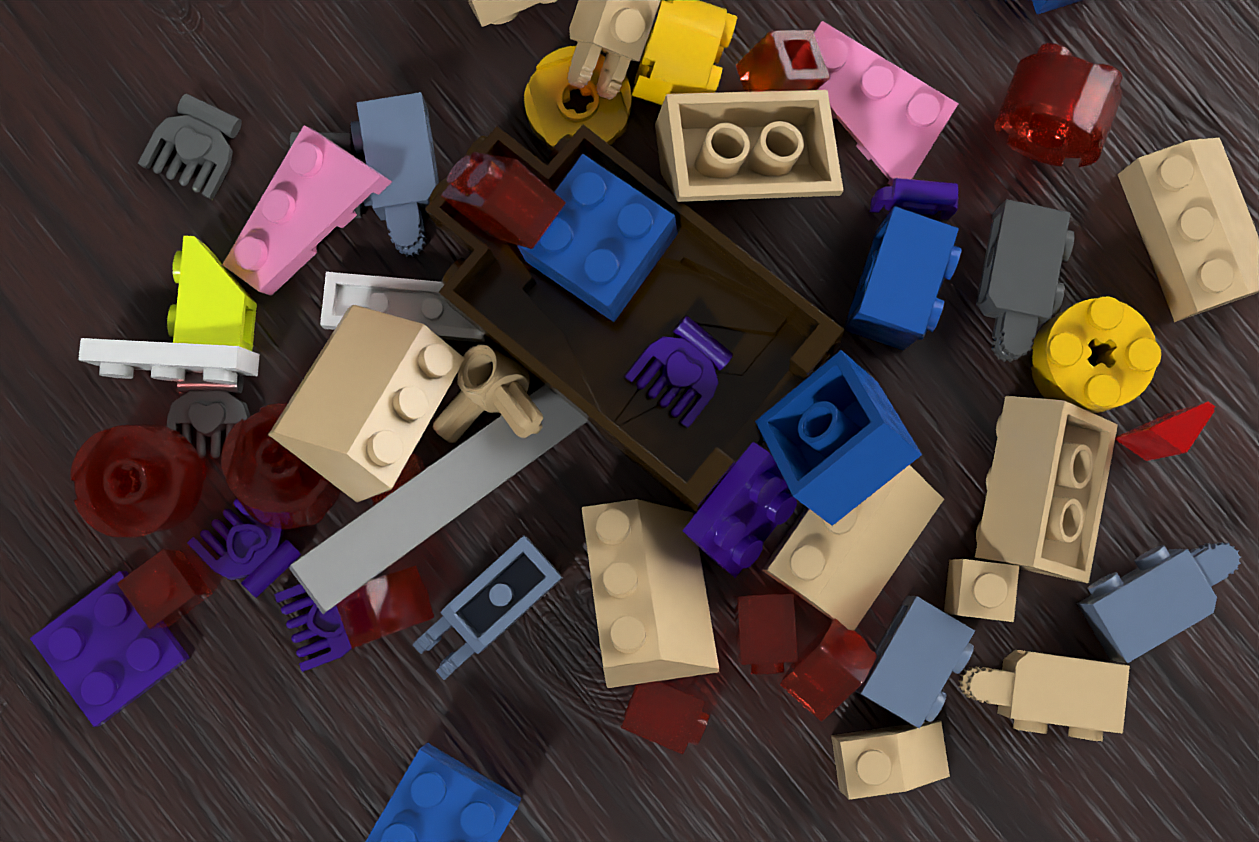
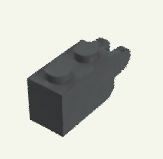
(1022, 273)

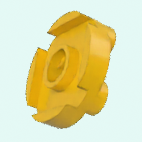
(551, 89)

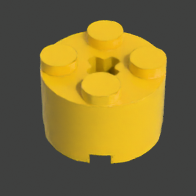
(683, 49)
(1123, 348)

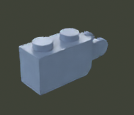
(400, 146)
(1157, 598)
(492, 603)

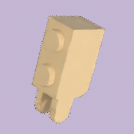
(611, 28)
(1053, 690)

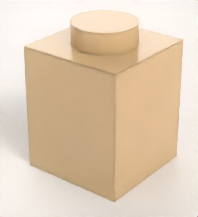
(981, 589)

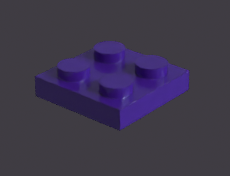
(742, 511)
(107, 652)

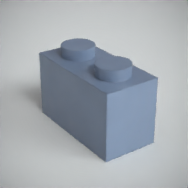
(917, 661)

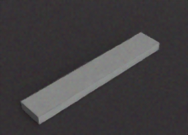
(429, 502)

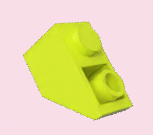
(209, 301)

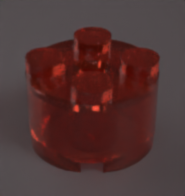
(1059, 107)
(108, 485)
(276, 500)

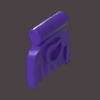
(918, 197)
(683, 364)
(250, 553)
(325, 625)

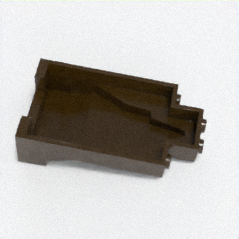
(584, 355)

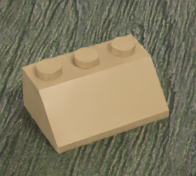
(748, 145)
(1194, 225)
(367, 400)
(1046, 488)
(849, 563)
(648, 593)

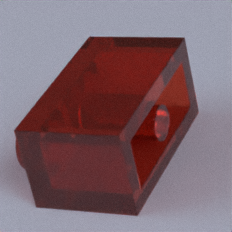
(502, 198)

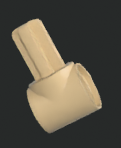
(490, 384)

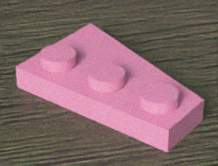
(881, 105)
(304, 202)

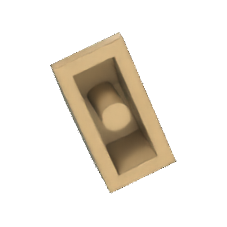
(889, 759)

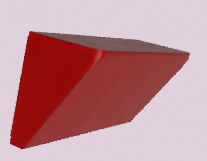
(1168, 434)

